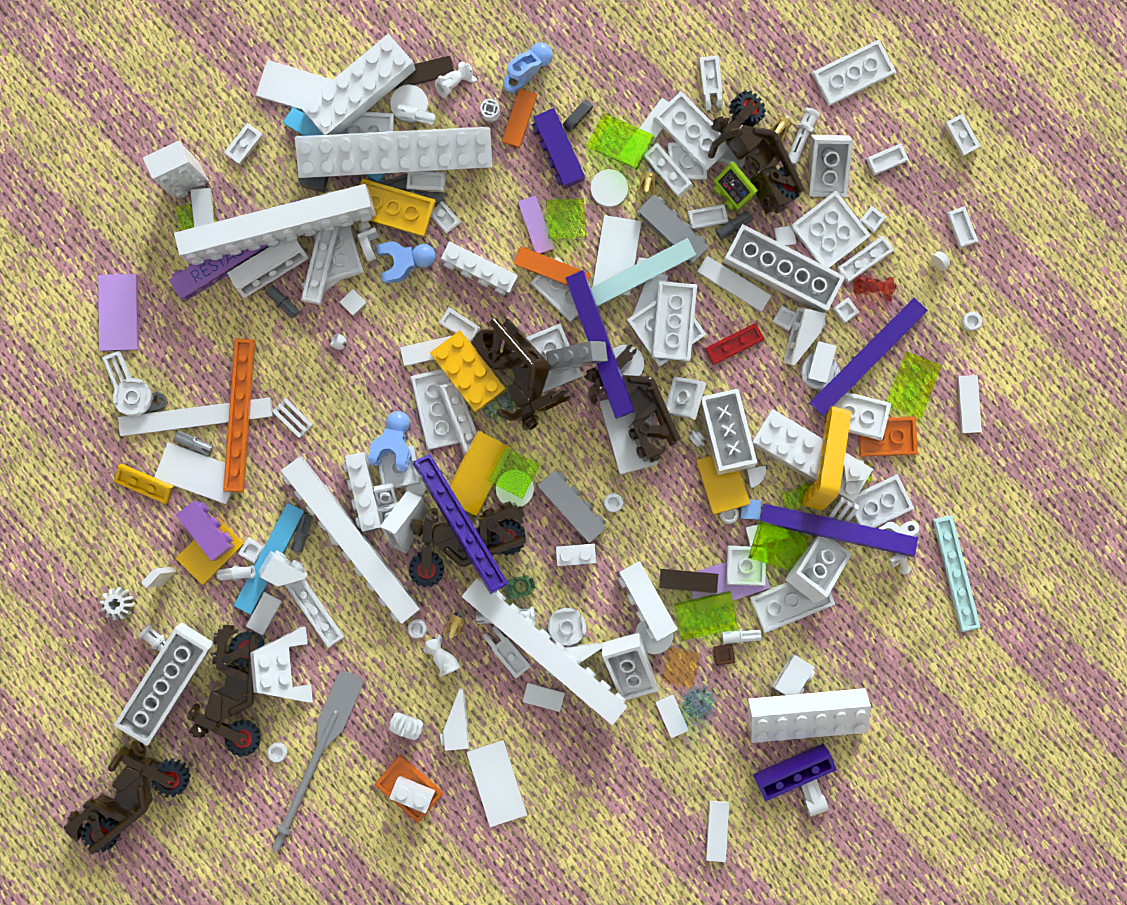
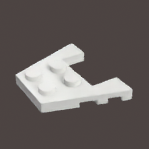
(273, 670)

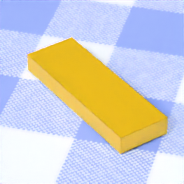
(143, 483)

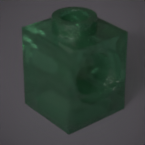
(514, 593)

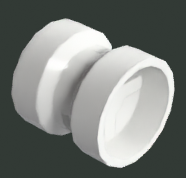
(488, 113)

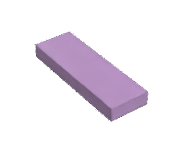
(535, 225)

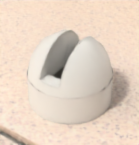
(337, 341)

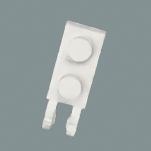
(711, 80)
(508, 653)

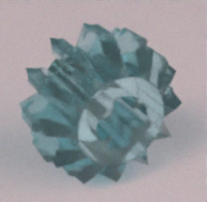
(504, 403)
(706, 703)

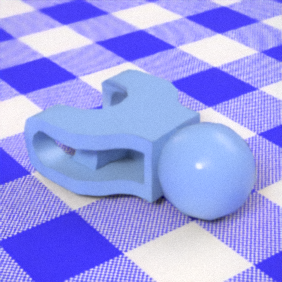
(527, 65)
(404, 259)
(392, 441)

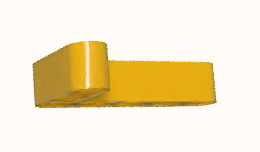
(831, 462)

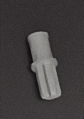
(193, 443)

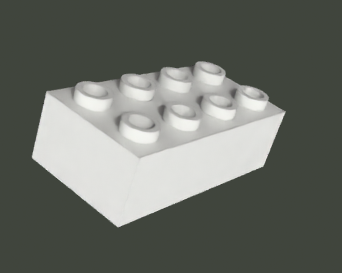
(176, 170)
(727, 432)

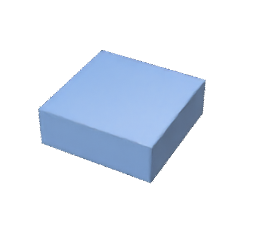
(751, 511)

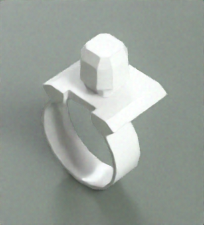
(366, 235)

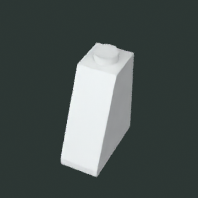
(397, 524)

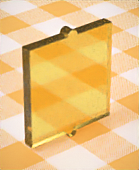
(680, 666)

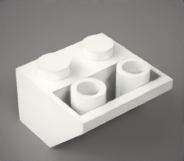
(280, 570)

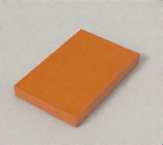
(898, 439)
(404, 768)

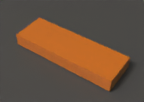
(519, 118)

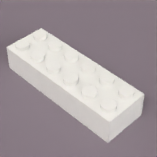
(359, 87)
(783, 269)
(800, 450)
(164, 684)
(808, 715)

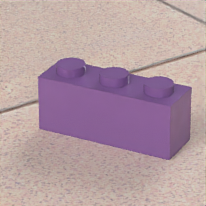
(205, 530)

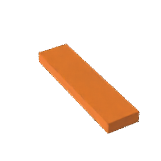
(545, 266)

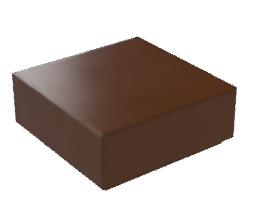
(724, 654)

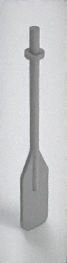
(329, 726)

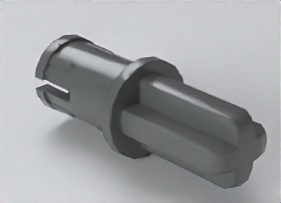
(733, 225)
(282, 301)
(302, 533)

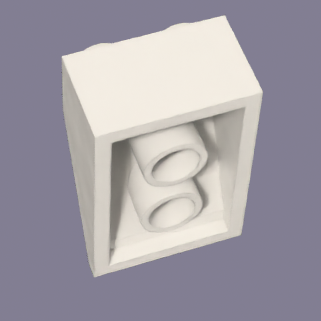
(829, 164)
(818, 568)
(629, 666)

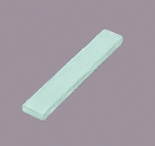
(643, 272)
(956, 573)

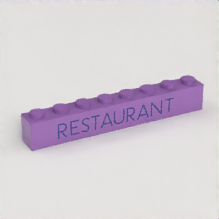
(202, 276)

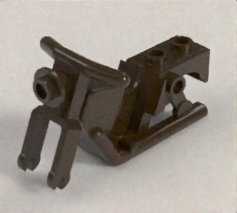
(528, 367)
(645, 400)

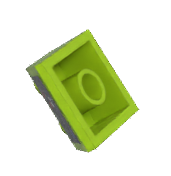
(734, 187)

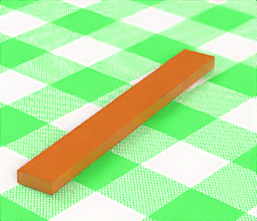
(239, 415)

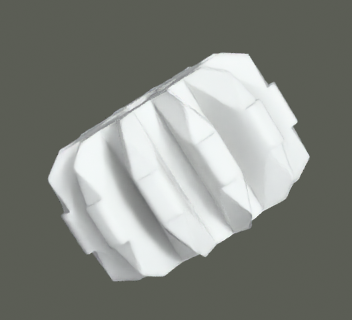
(119, 596)
(406, 726)

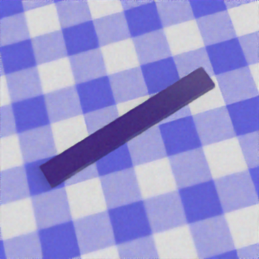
(595, 331)
(868, 357)
(460, 524)
(840, 530)

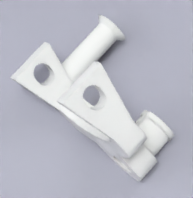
(909, 528)

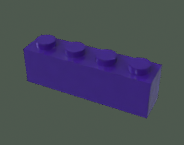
(558, 148)
(794, 772)

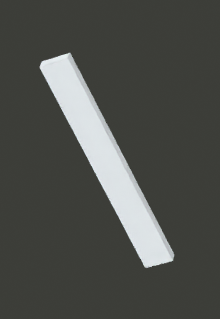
(188, 417)

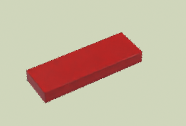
(734, 343)

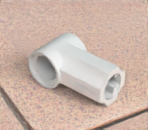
(814, 798)

